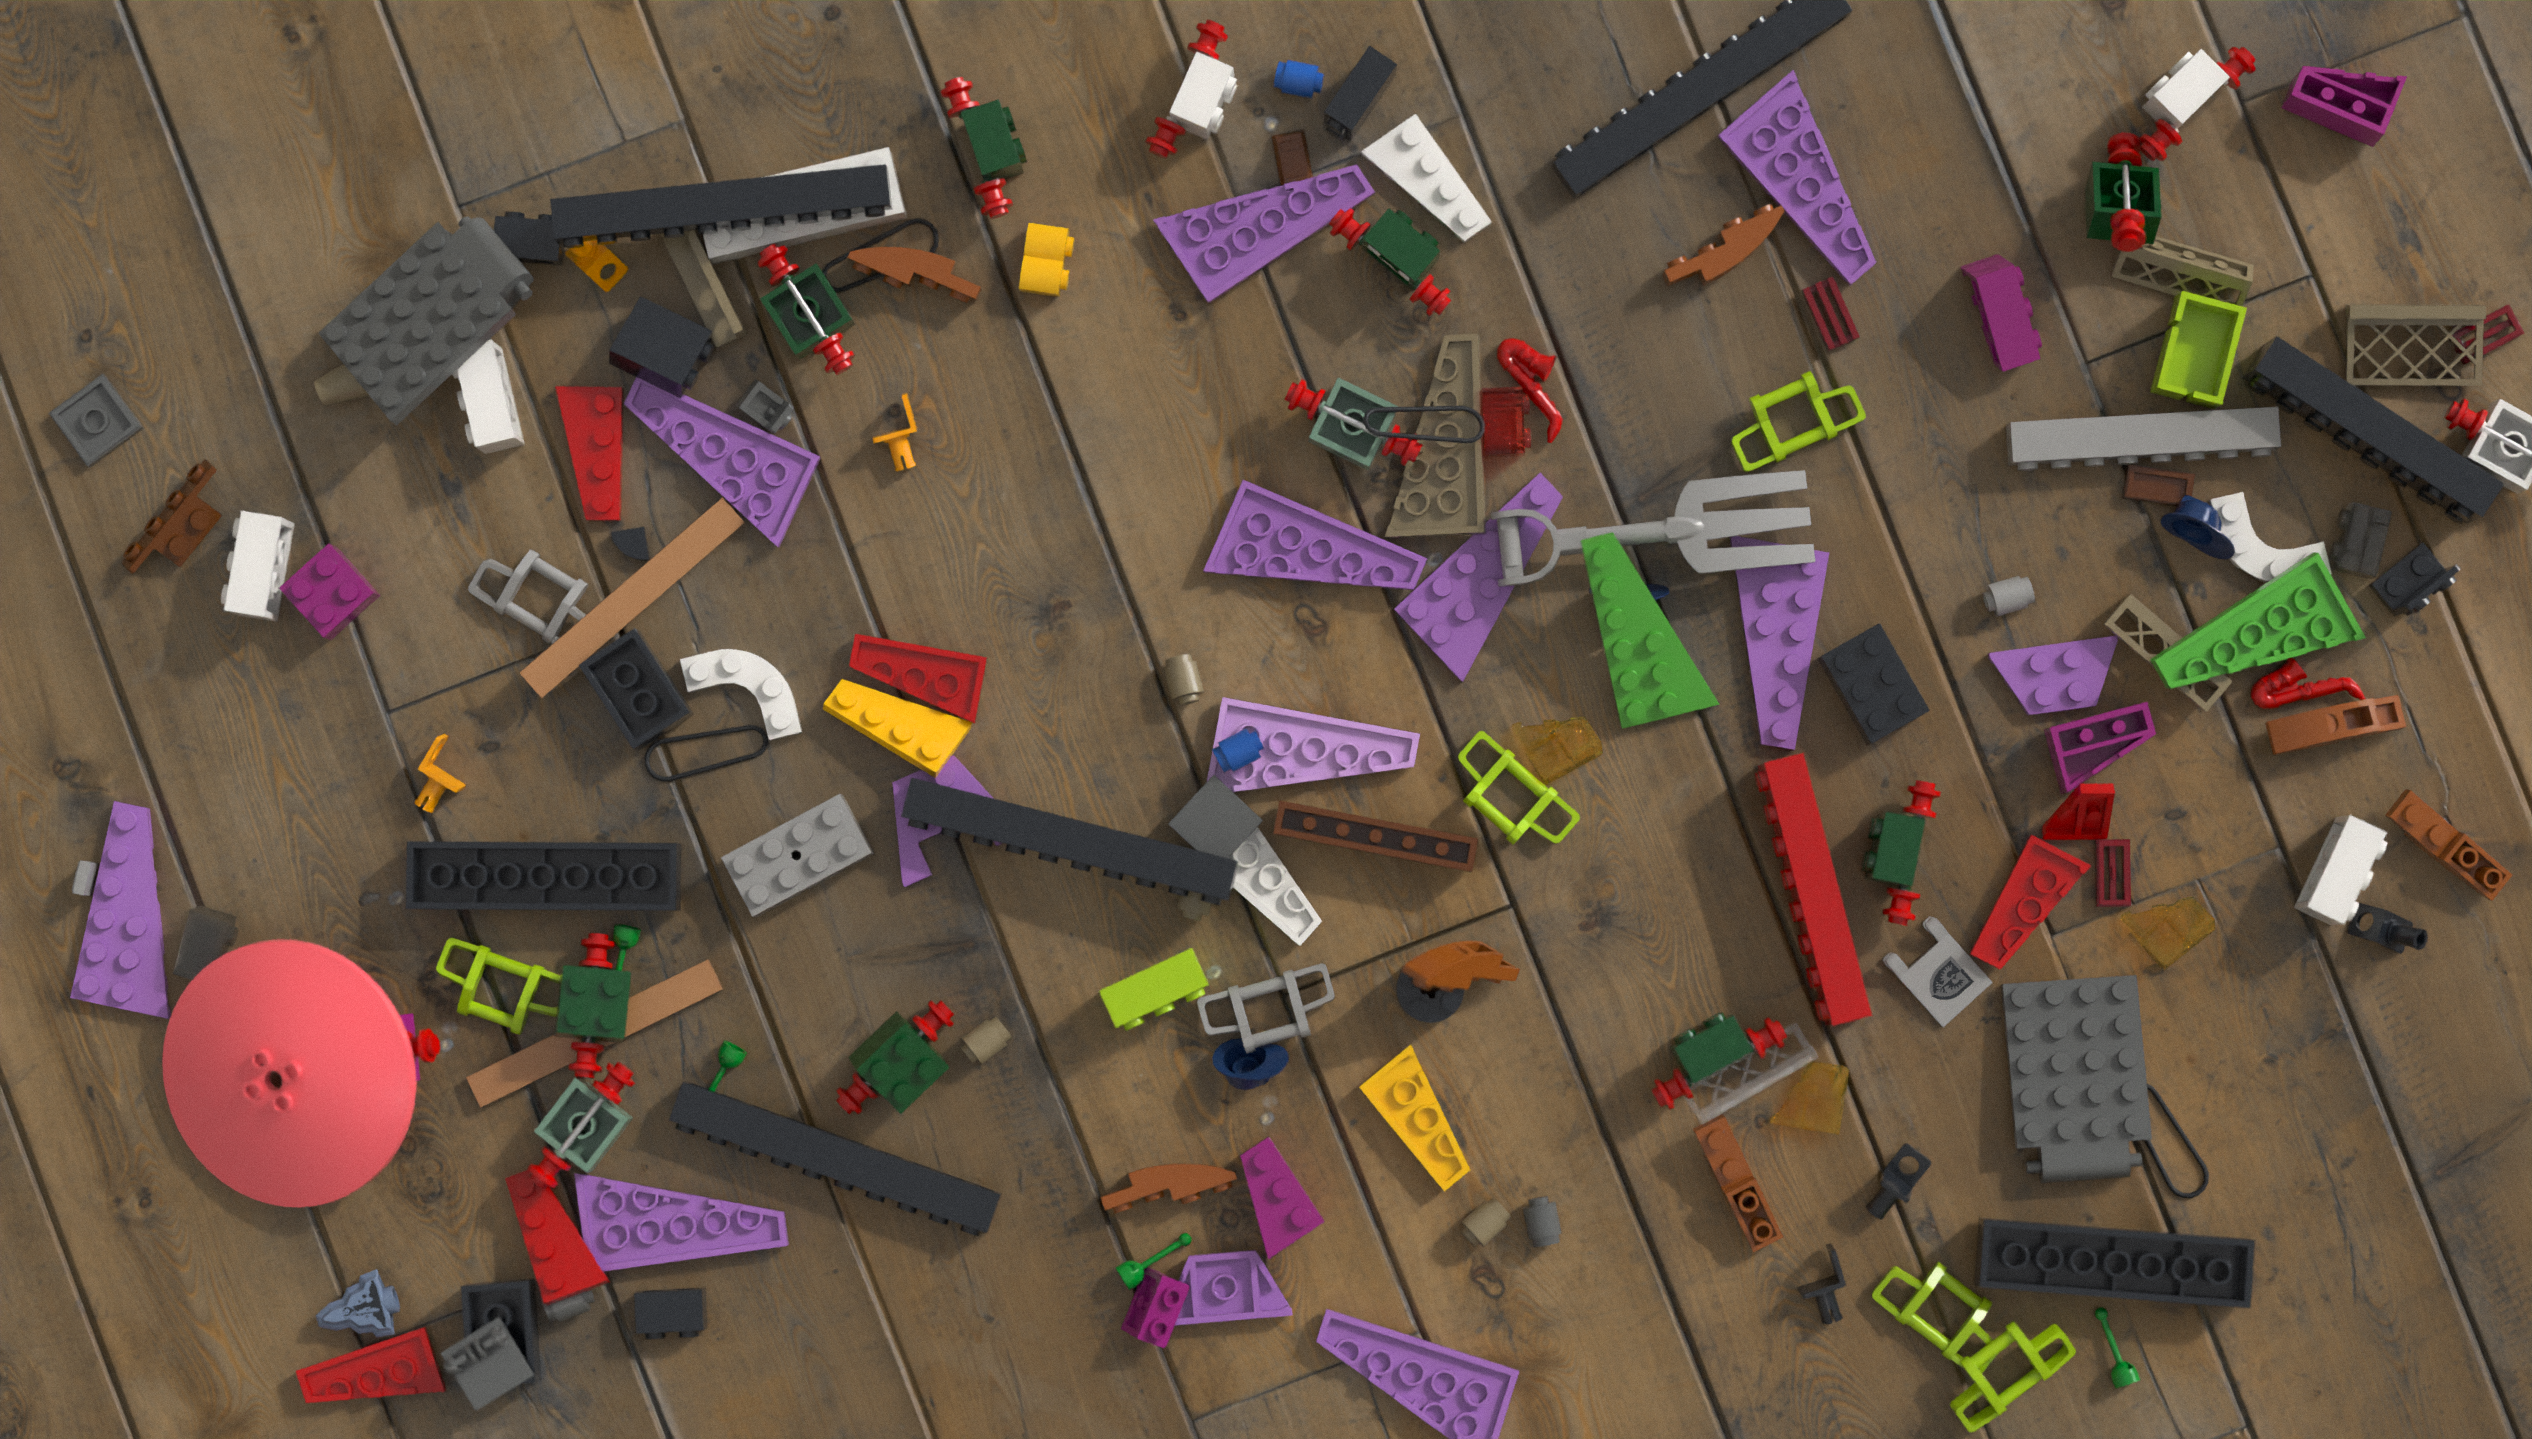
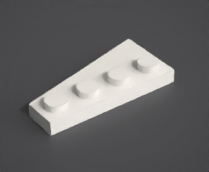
(1421, 169)
(1272, 889)

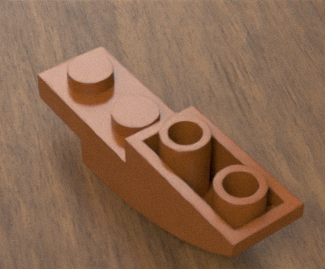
(1738, 242)
(902, 264)
(2335, 724)
(2447, 845)
(1459, 964)
(1182, 1179)
(1737, 1183)

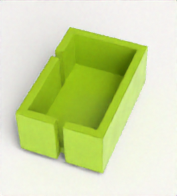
(2198, 349)
(1155, 989)

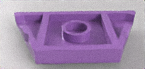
(2056, 674)
(1229, 1289)

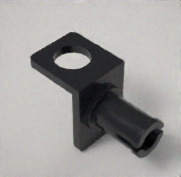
(2388, 929)
(1897, 1183)
(1824, 1290)

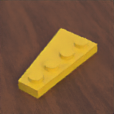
(905, 728)
(1411, 1109)

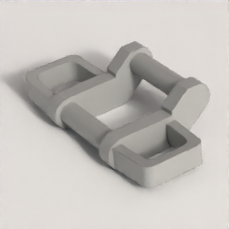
(505, 605)
(1261, 988)

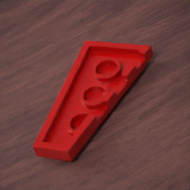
(595, 442)
(931, 674)
(2029, 894)
(555, 1247)
(383, 1369)

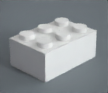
(488, 400)
(257, 565)
(2341, 870)

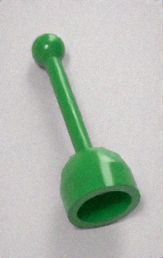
(625, 939)
(729, 1057)
(1133, 1272)
(2123, 1372)

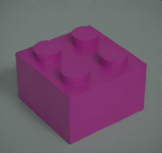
(329, 591)

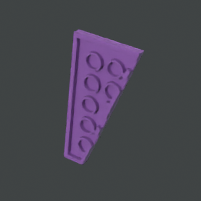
(1791, 162)
(1245, 233)
(743, 463)
(1462, 596)
(1779, 631)
(123, 933)
(652, 1225)
(1439, 1384)

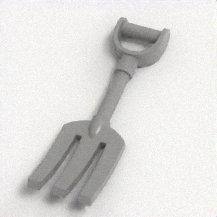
(1688, 528)

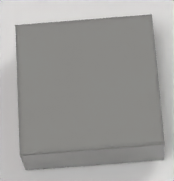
(85, 878)

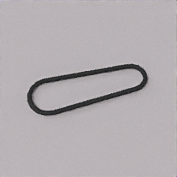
(873, 241)
(1425, 437)
(710, 767)
(2189, 1145)

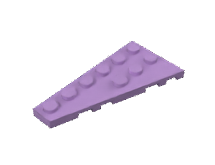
(1307, 746)

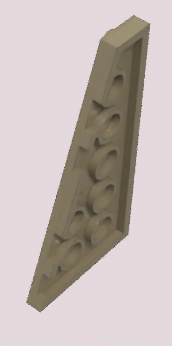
(1446, 482)

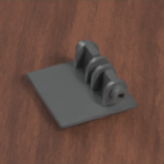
(487, 1364)

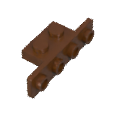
(179, 525)

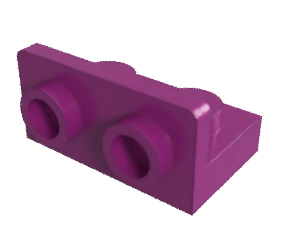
(1155, 1308)

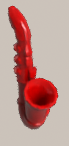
(1523, 364)
(2282, 687)

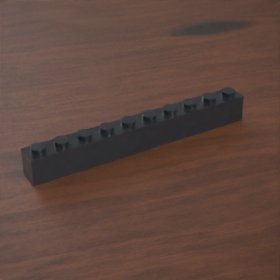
(1696, 91)
(721, 204)
(1071, 840)
(836, 1157)

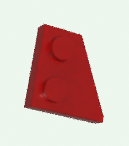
(2082, 815)

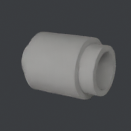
(2008, 595)

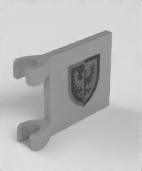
(1942, 977)

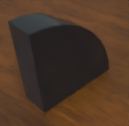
(632, 543)

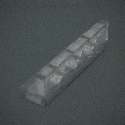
(1754, 1085)

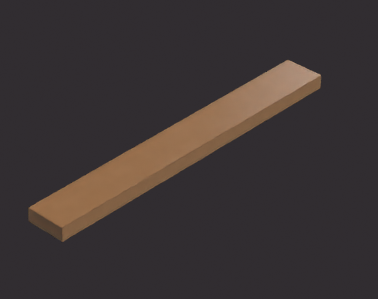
(631, 597)
(555, 1052)

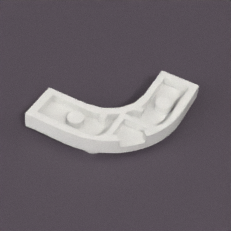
(2250, 552)
(755, 674)

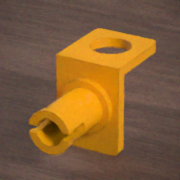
(593, 258)
(898, 439)
(438, 779)

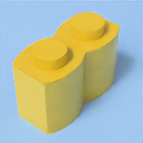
(1045, 260)

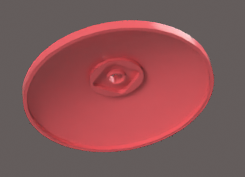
(340, 1064)

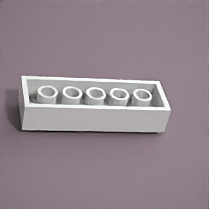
(731, 245)

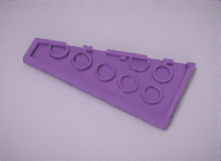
(1290, 541)

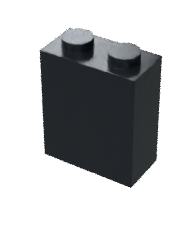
(1359, 94)
(661, 347)

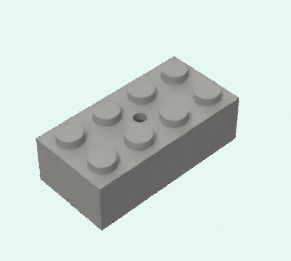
(828, 844)

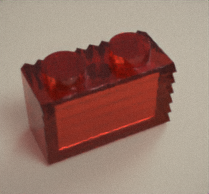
(1504, 422)

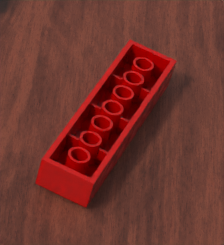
(1814, 890)

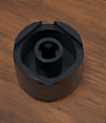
(1421, 1007)

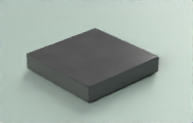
(96, 420)
(1215, 820)

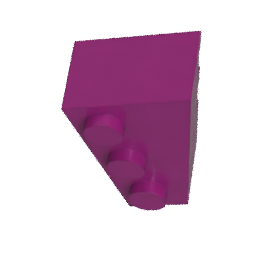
(2345, 101)
(2003, 312)
(2093, 743)
(1278, 1198)

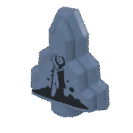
(363, 1308)

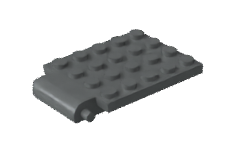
(428, 314)
(2077, 1075)

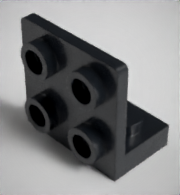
(2411, 581)

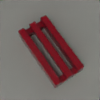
(1819, 288)
(2512, 320)
(2099, 873)

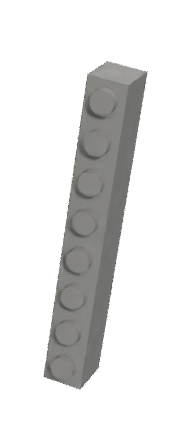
(2143, 437)

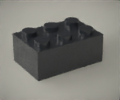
(1873, 684)
(636, 689)
(515, 1305)

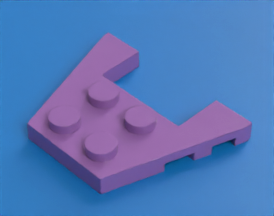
(912, 860)

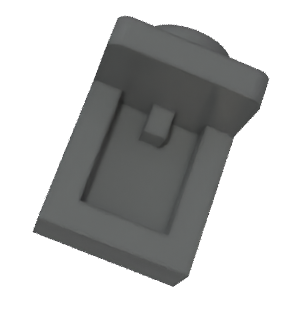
(765, 407)

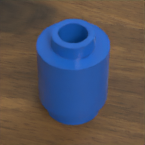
(1298, 78)
(1238, 750)

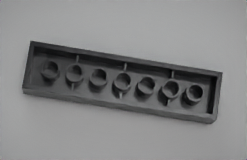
(2372, 431)
(543, 876)
(2114, 1262)

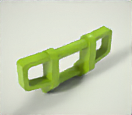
(1825, 430)
(1524, 776)
(483, 957)
(1907, 1312)
(2040, 1370)

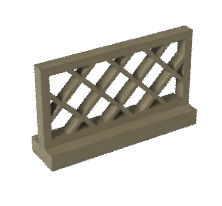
(2415, 315)

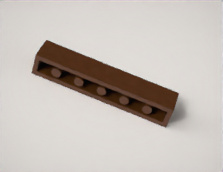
(1375, 836)

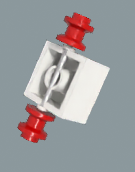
(1200, 95)
(2178, 98)
(2498, 441)

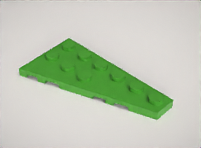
(2275, 622)
(1643, 654)

